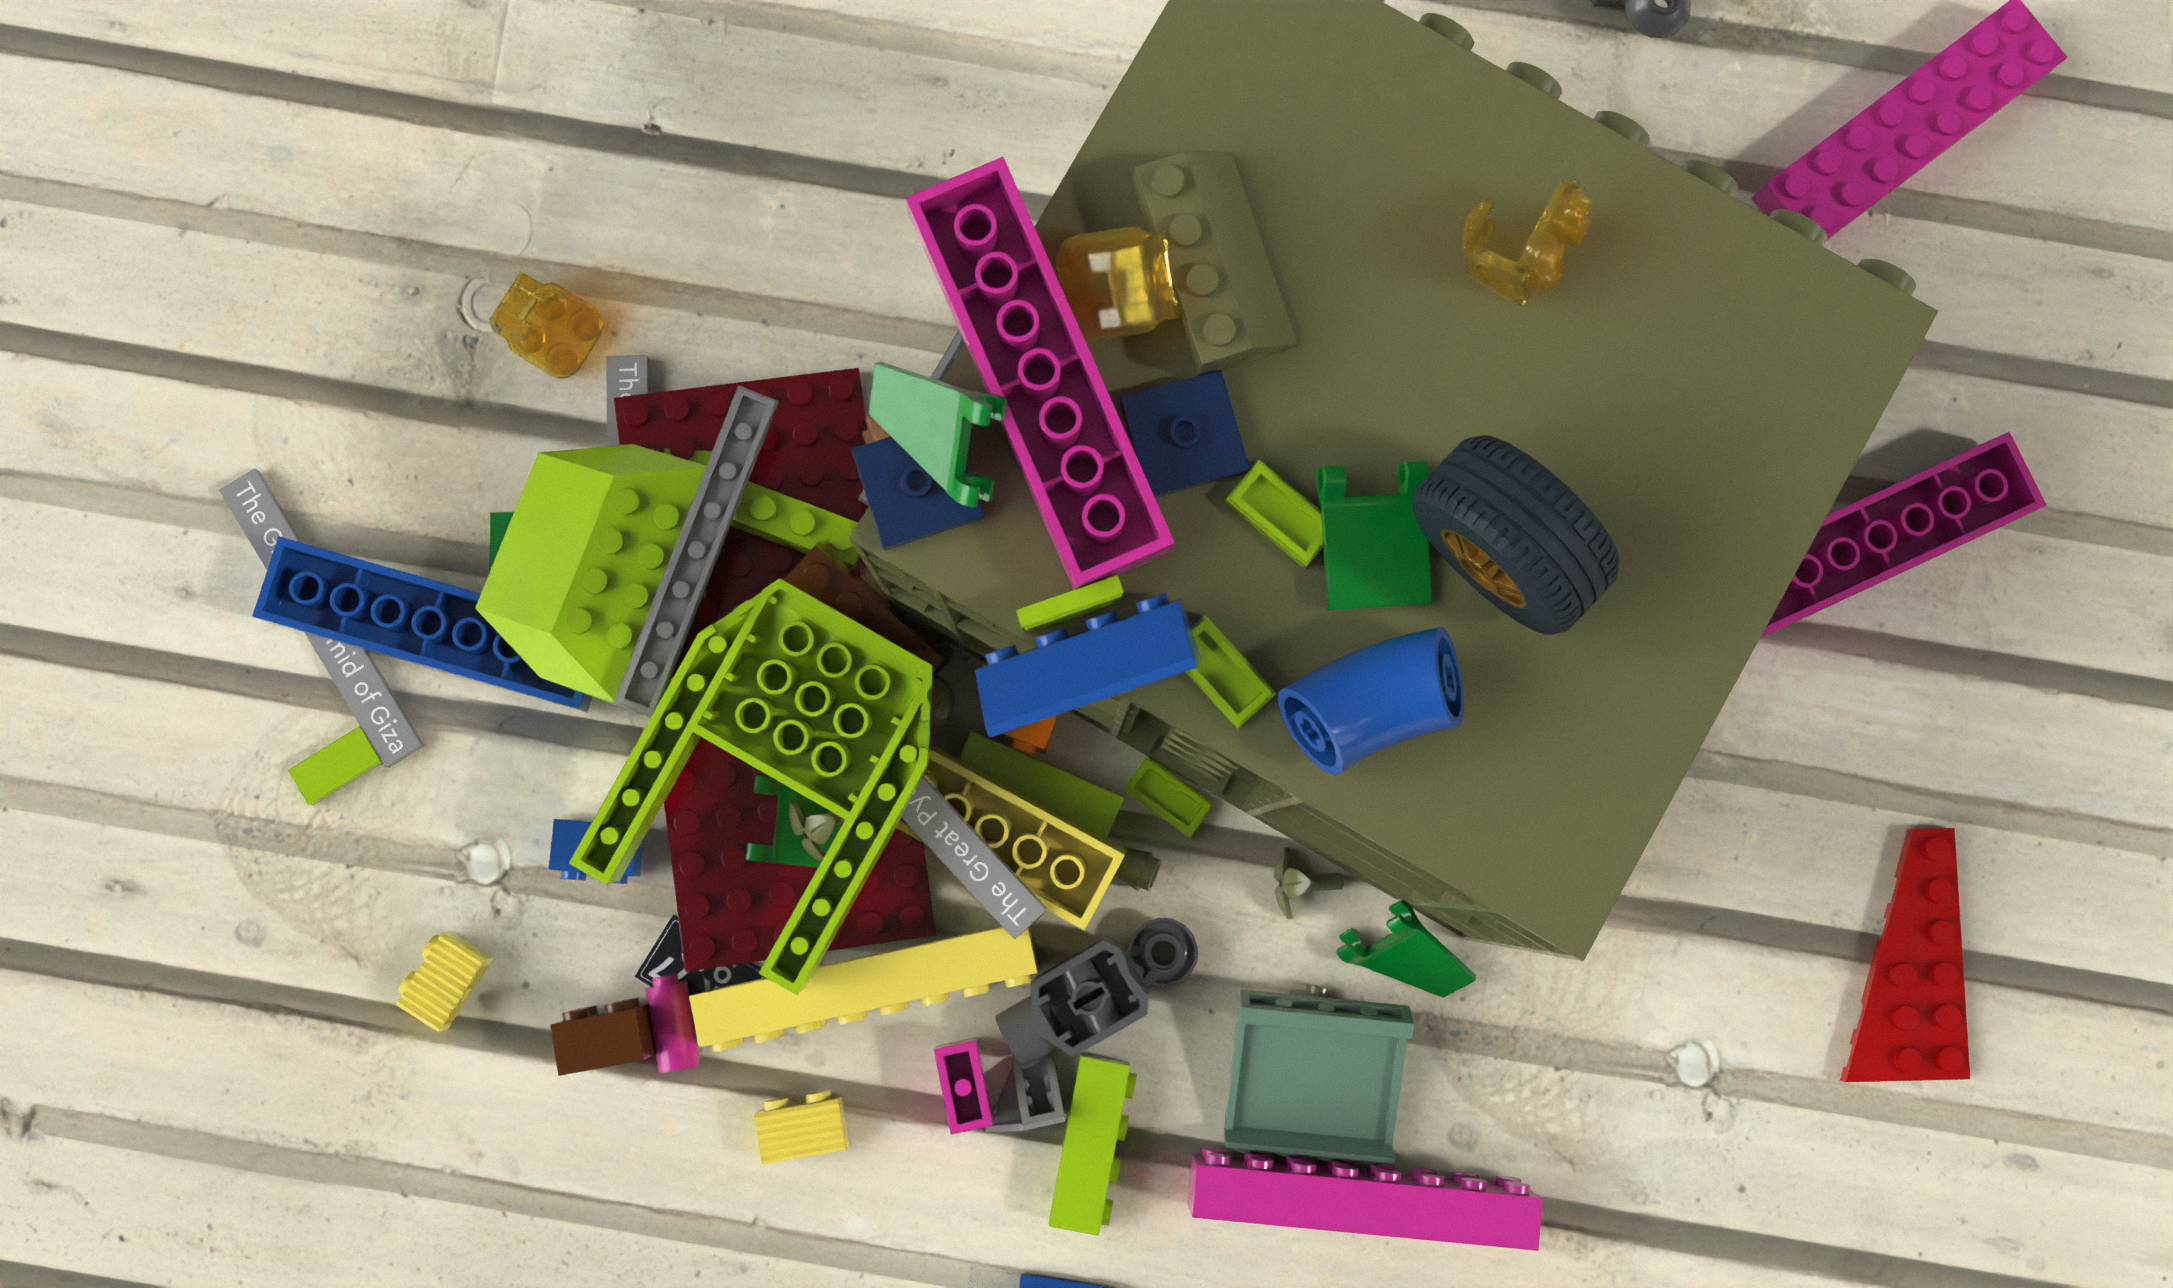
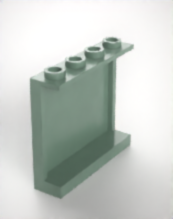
(1316, 1076)

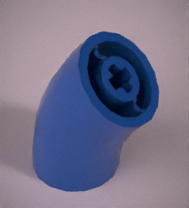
(1375, 699)

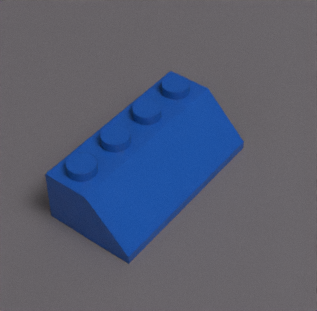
(1087, 665)

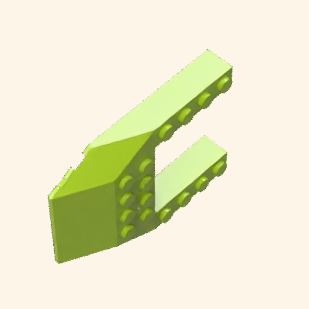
(596, 546)
(807, 705)

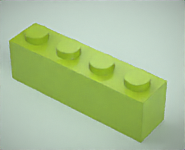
(1054, 788)
(1090, 1144)

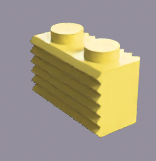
(444, 980)
(801, 1128)

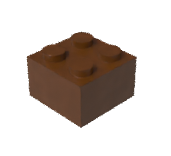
(602, 1039)

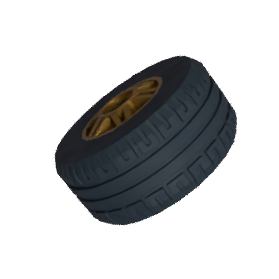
(1516, 534)

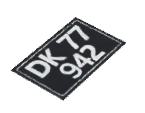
(667, 959)

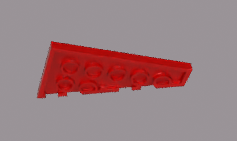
(1915, 984)

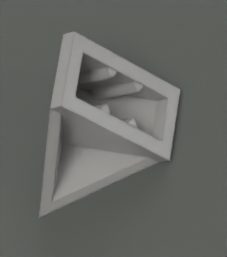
(1029, 1097)

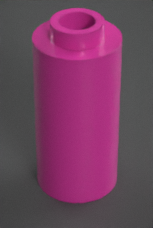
(672, 1024)

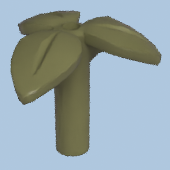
(814, 829)
(1296, 883)

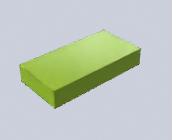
(1279, 513)
(1070, 605)
(1228, 675)
(335, 766)
(1168, 797)

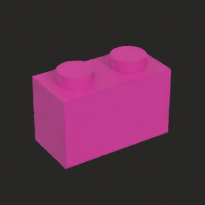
(964, 1085)

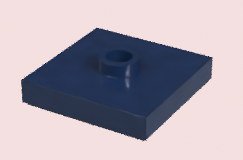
(1185, 433)
(905, 497)

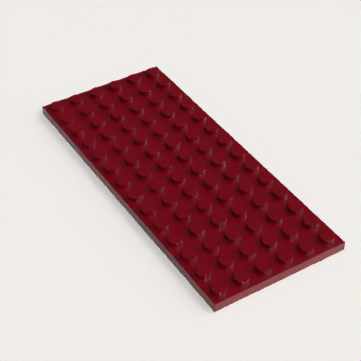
(727, 904)

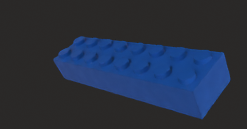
(396, 618)

